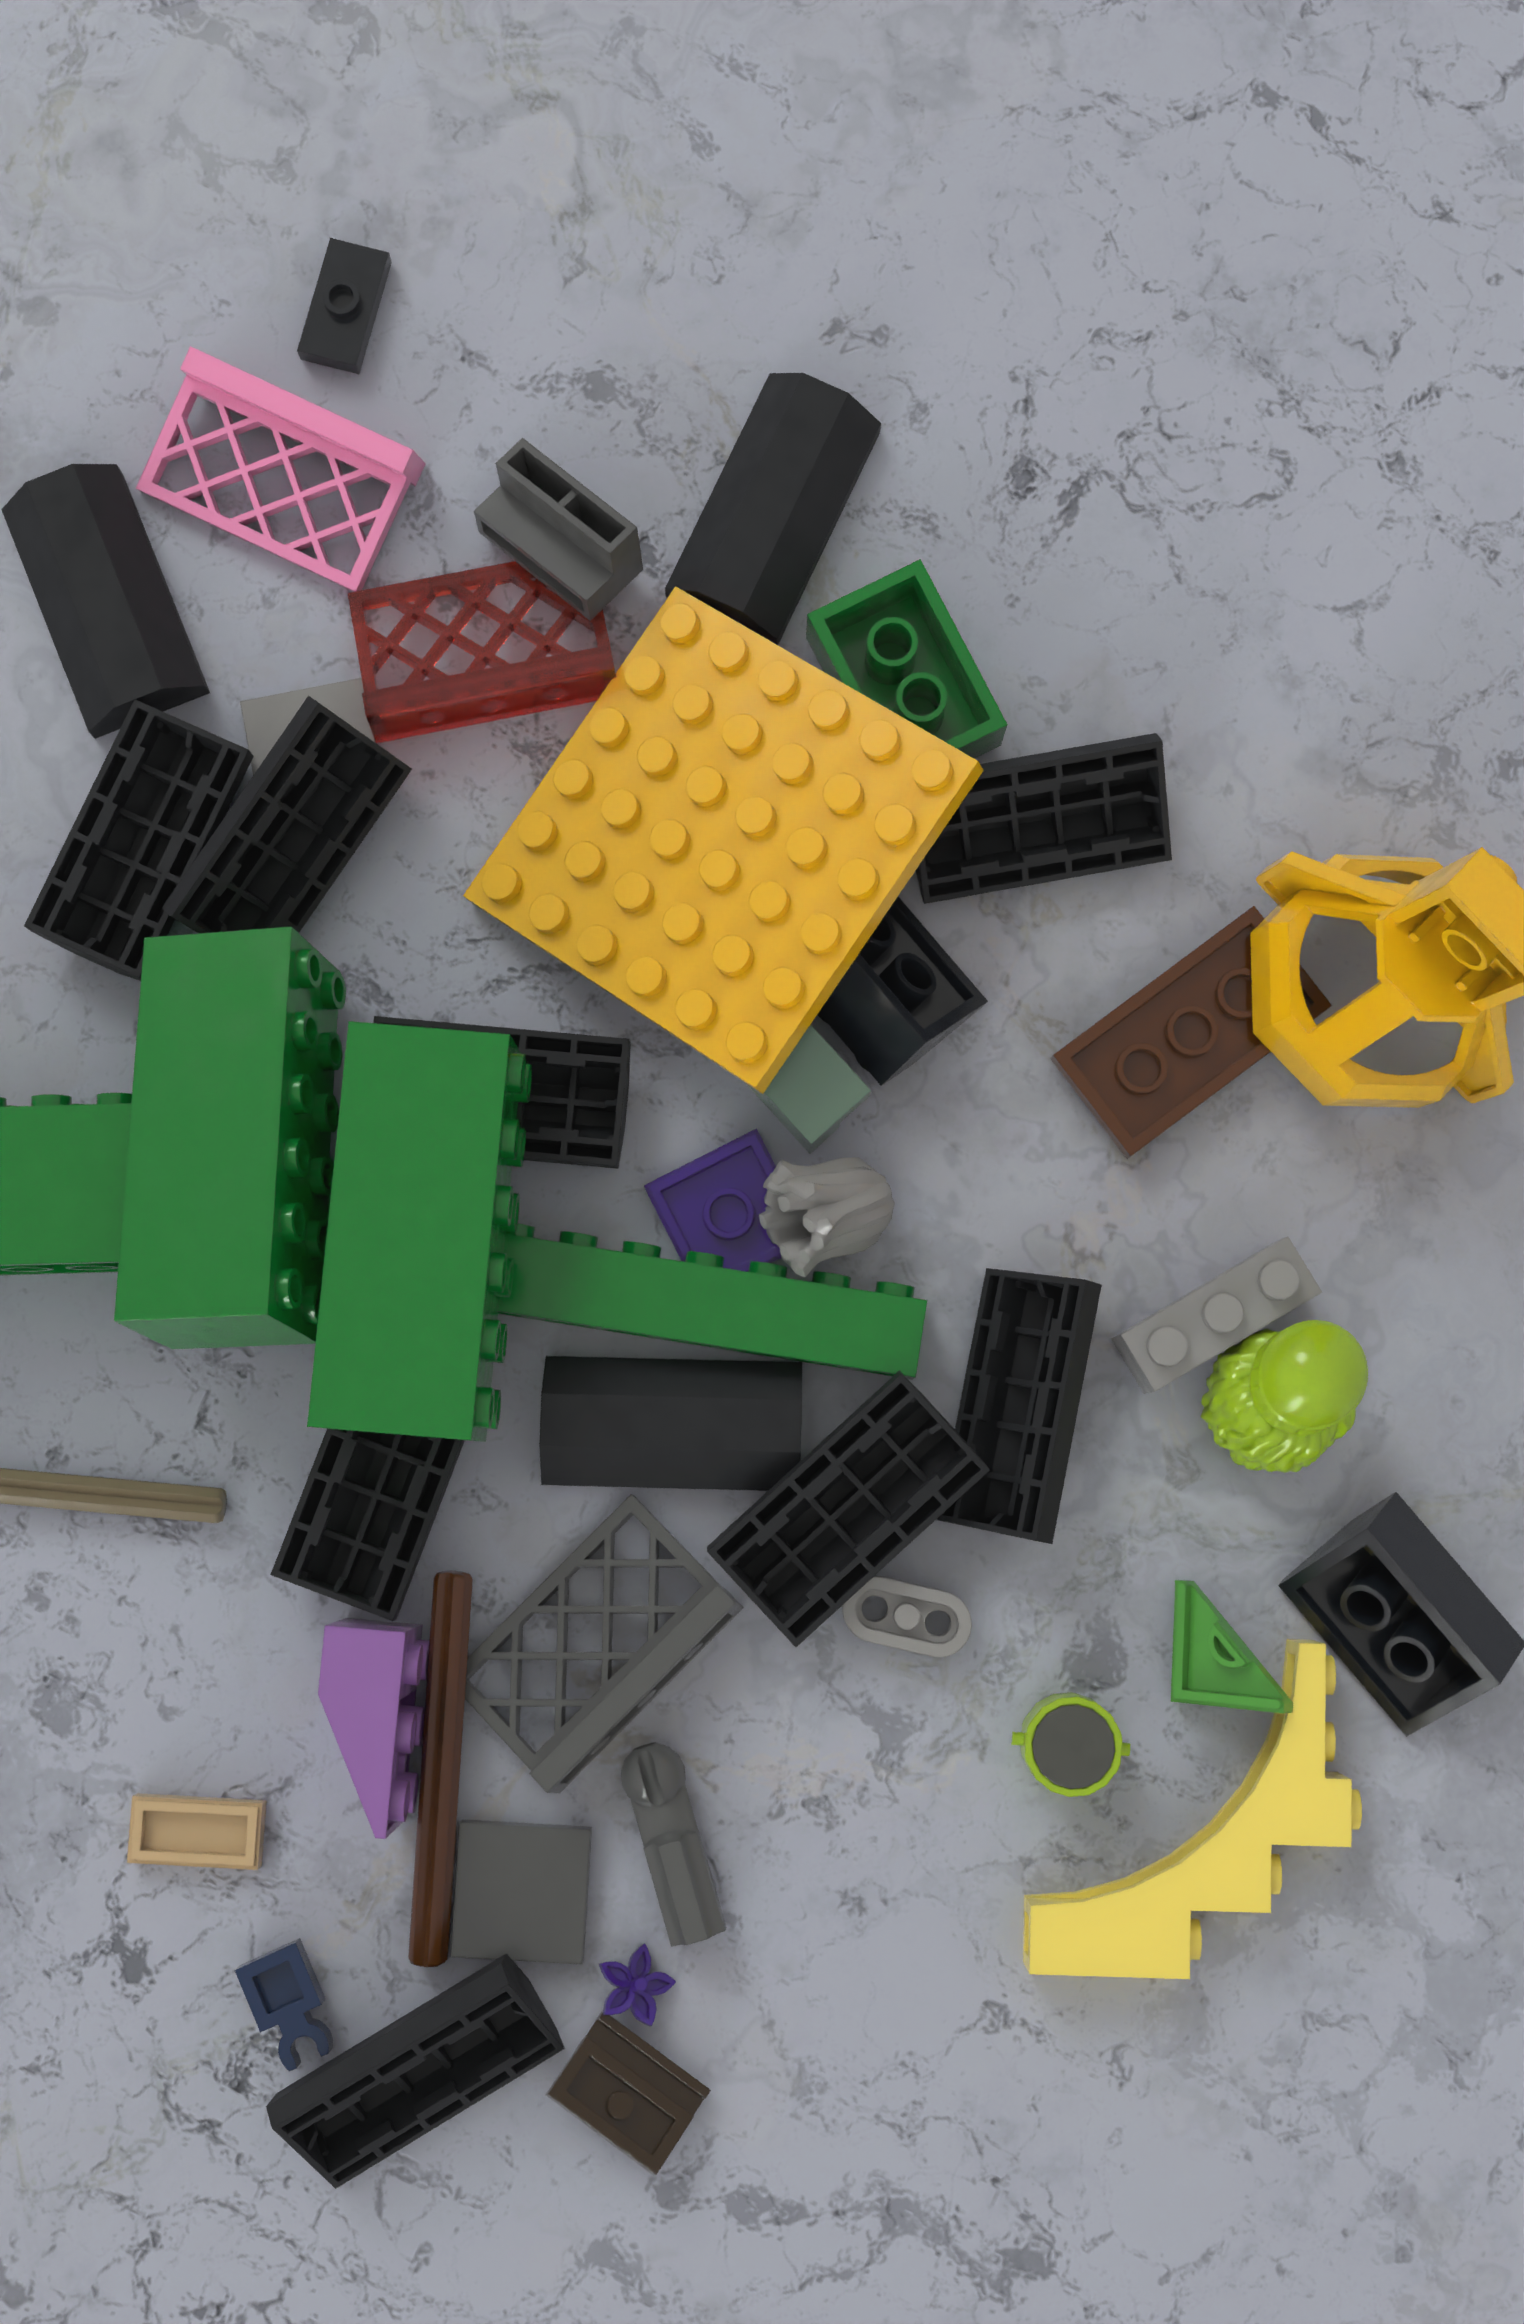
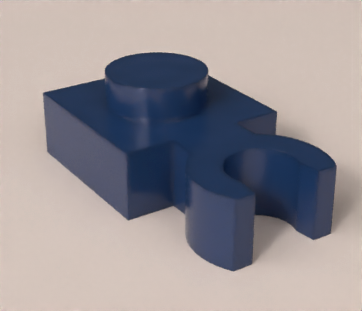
(282, 1993)

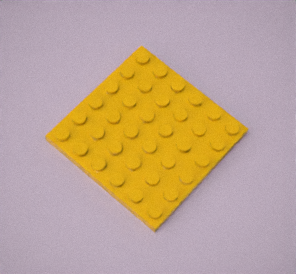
(723, 836)

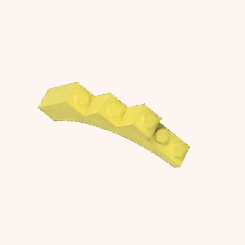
(1287, 1798)

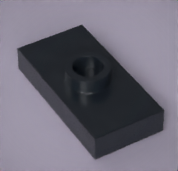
(344, 306)

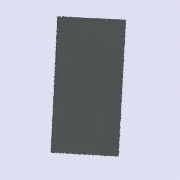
(559, 530)

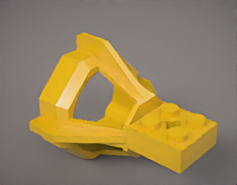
(1443, 955)

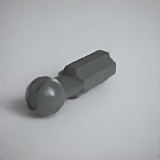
(672, 1844)

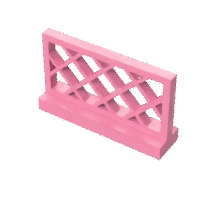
(302, 422)

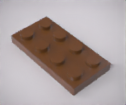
(1174, 1040)

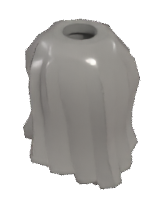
(825, 1210)

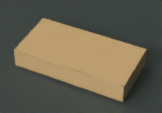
(196, 1831)

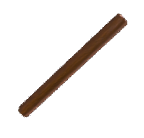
(440, 1768)

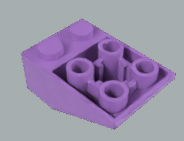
(370, 1702)

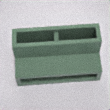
(813, 1091)

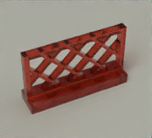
(478, 693)

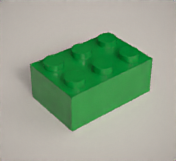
(909, 657)

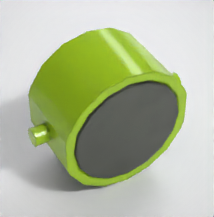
(1071, 1744)

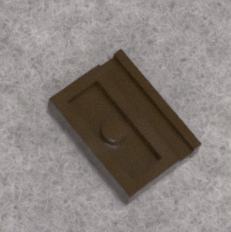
(628, 2093)

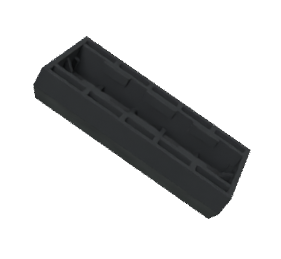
(776, 502)
(102, 594)
(1053, 820)
(290, 828)
(137, 838)
(575, 1092)
(1023, 1399)
(669, 1422)
(847, 1508)
(366, 1517)
(416, 2072)

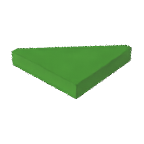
(1214, 1663)

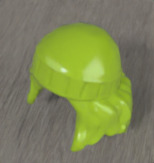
(1285, 1395)

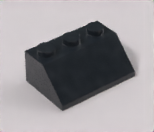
(899, 996)
(1403, 1616)

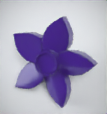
(635, 1986)

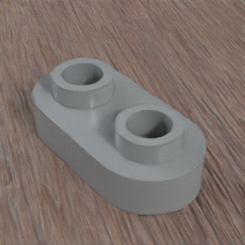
(906, 1615)

